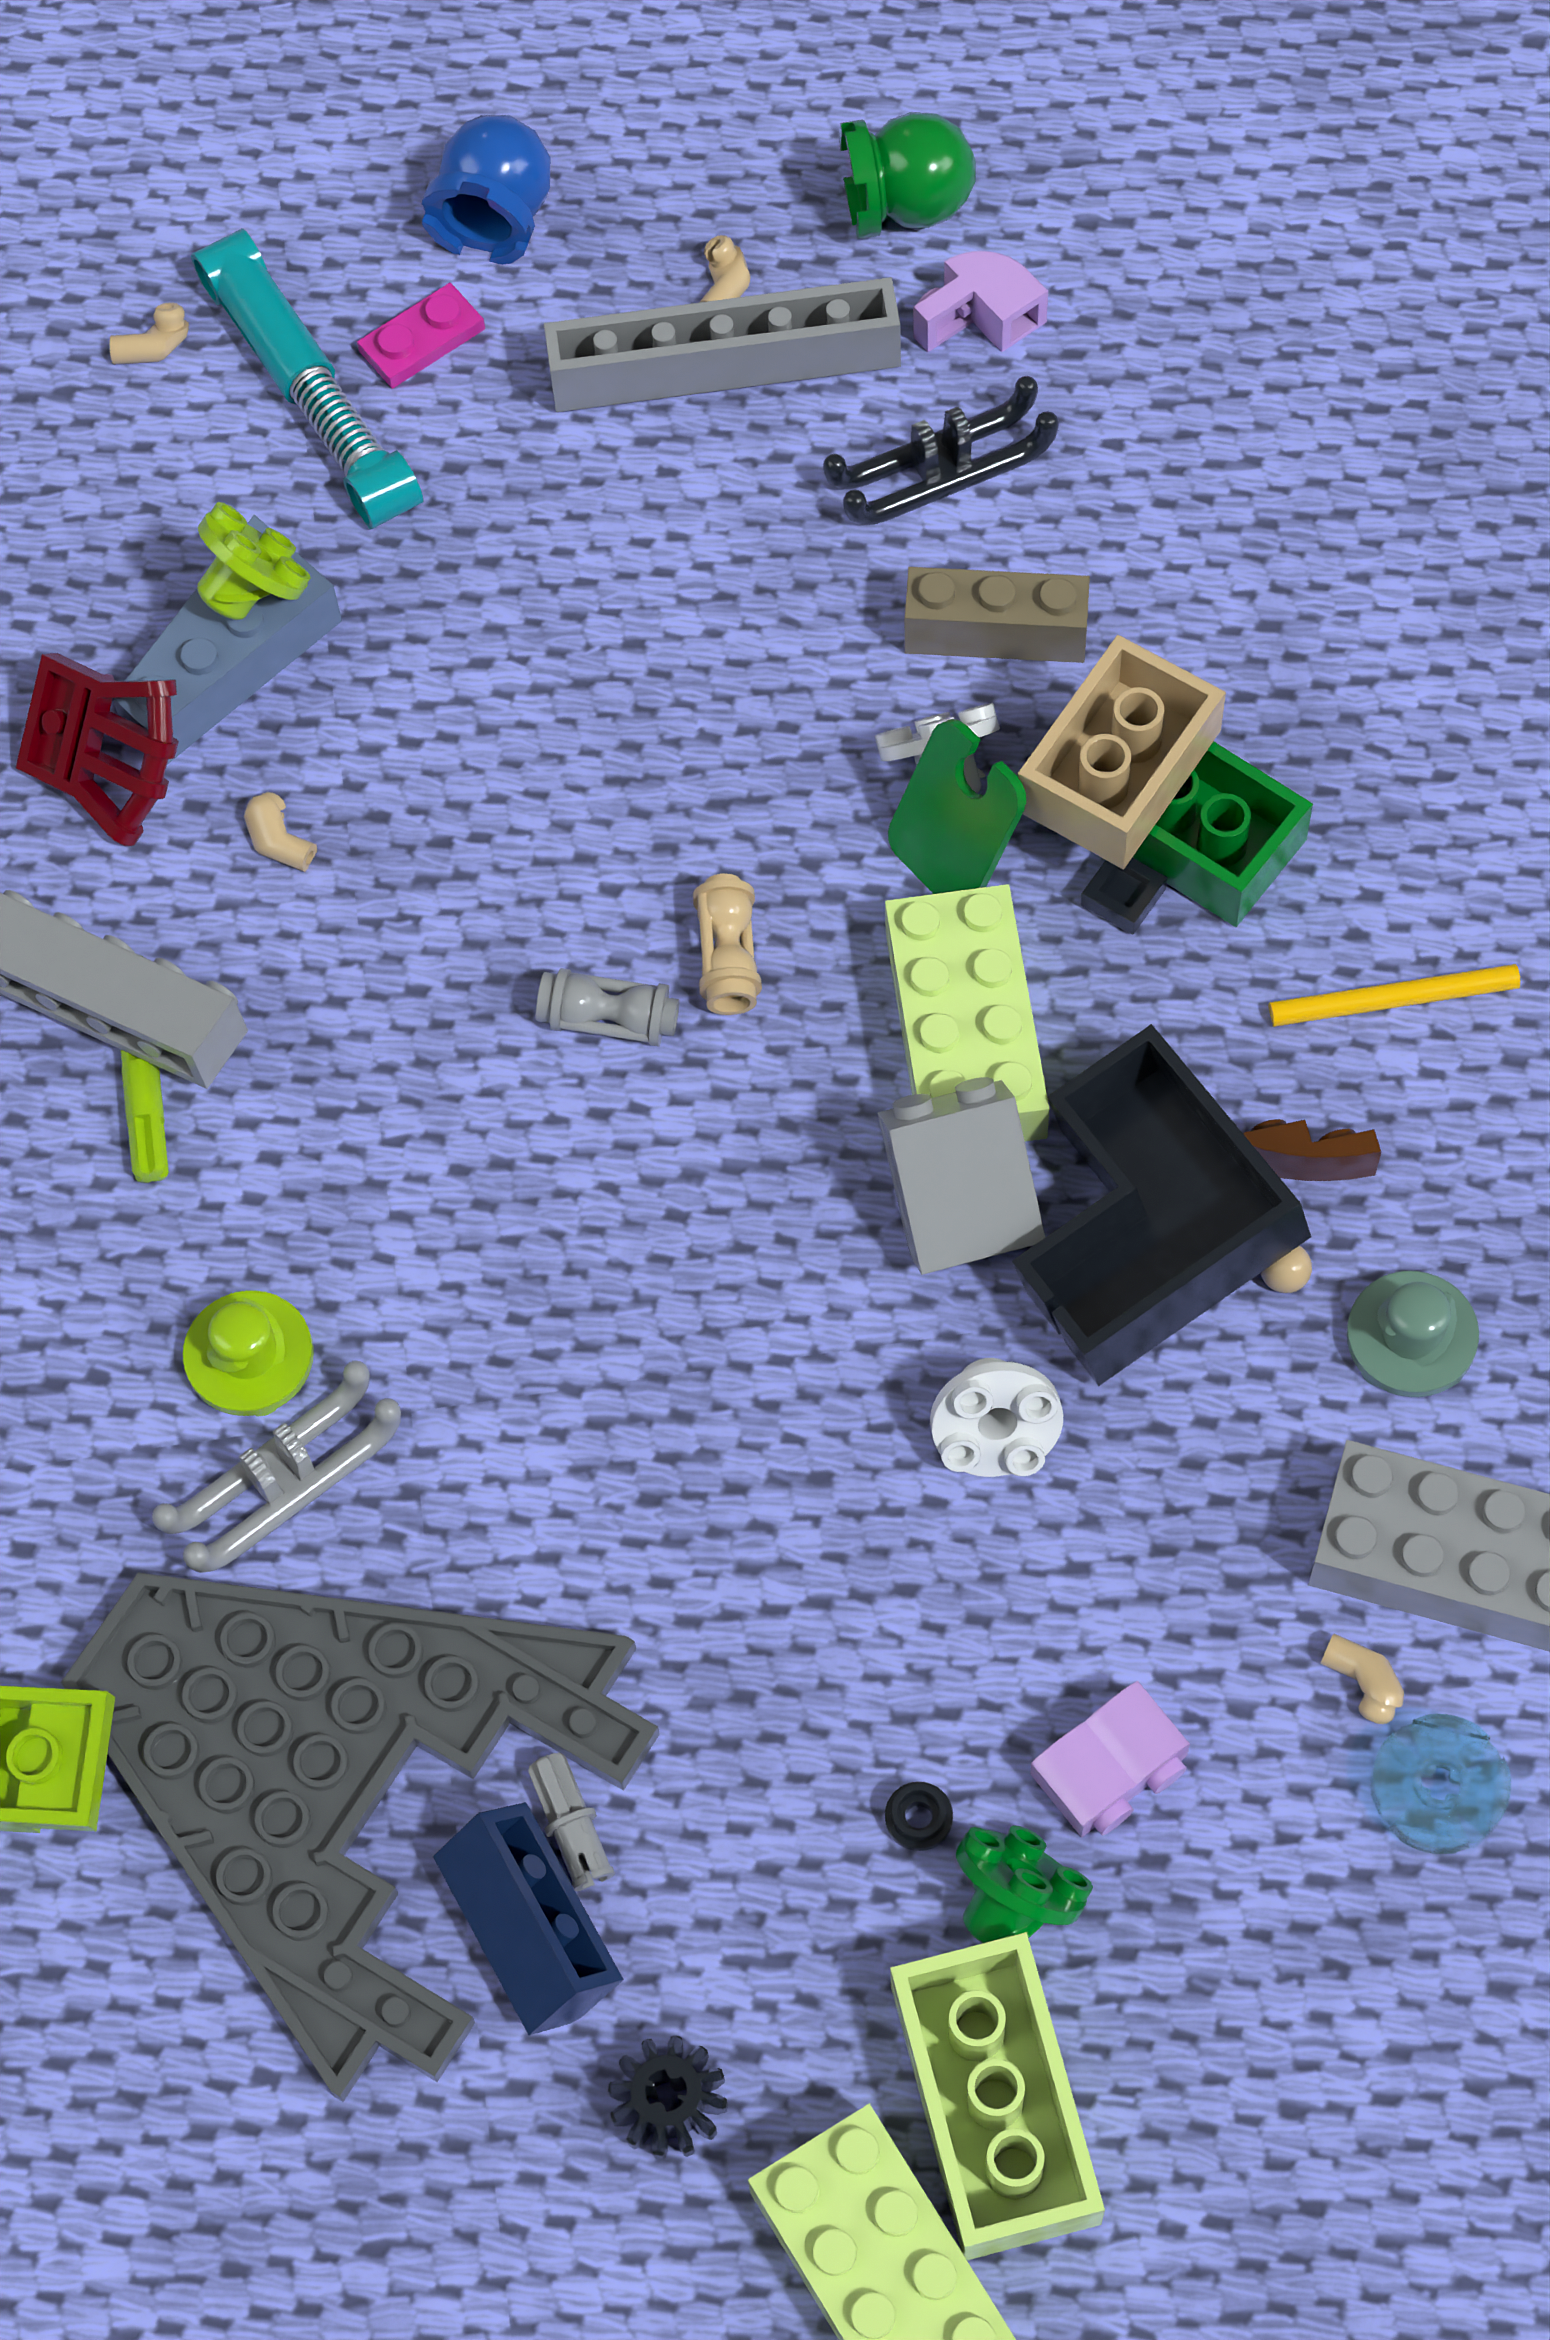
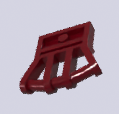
(66, 734)

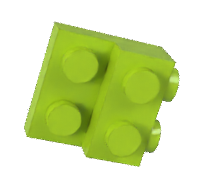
(52, 1757)

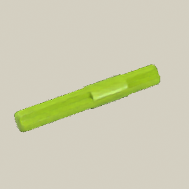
(144, 1118)

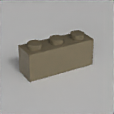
(996, 614)

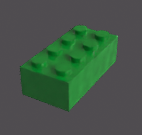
(1226, 834)

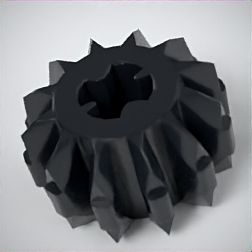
(653, 2117)

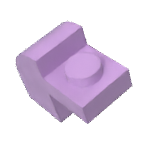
(984, 291)

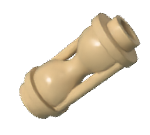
(728, 968)

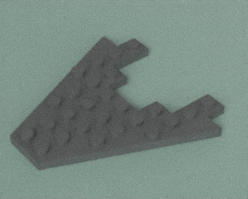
(273, 1733)

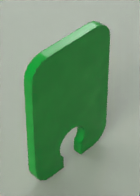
(945, 827)

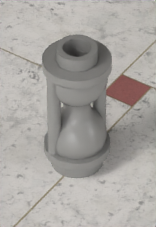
(578, 1002)

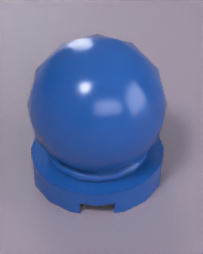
(488, 188)

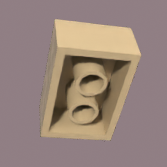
(1121, 751)

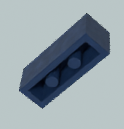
(527, 1918)

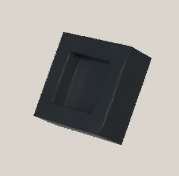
(1125, 894)

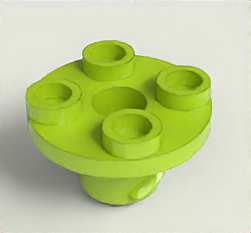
(246, 564)
(248, 1353)

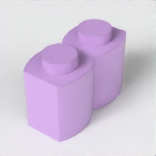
(1111, 1760)

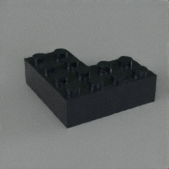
(1183, 1217)

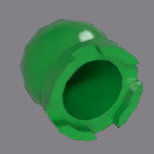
(908, 171)

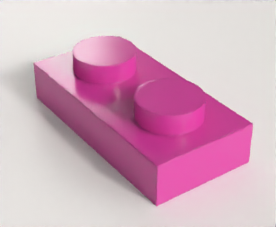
(421, 335)

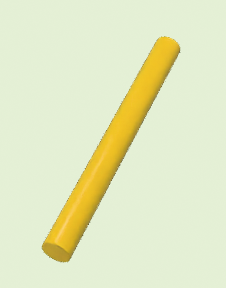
(1394, 995)

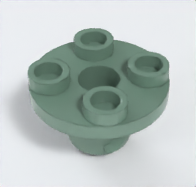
(1412, 1334)

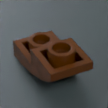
(1332, 1158)

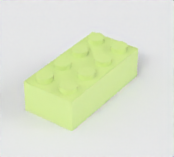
(966, 997)
(996, 2096)
(872, 2240)

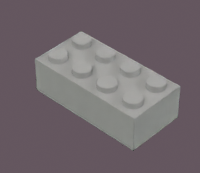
(1438, 1544)

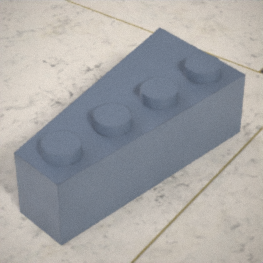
(226, 659)

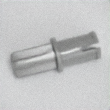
(570, 1821)

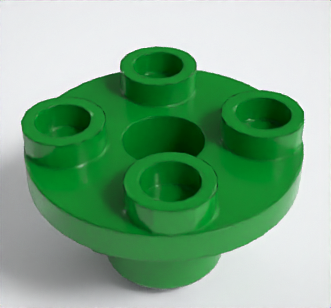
(1017, 1884)

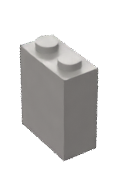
(961, 1174)

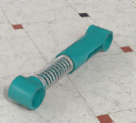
(238, 279)

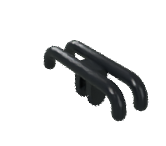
(943, 458)

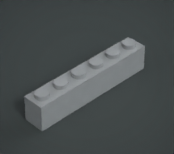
(723, 344)
(116, 993)

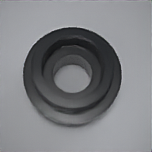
(915, 1795)

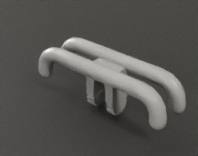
(282, 1474)

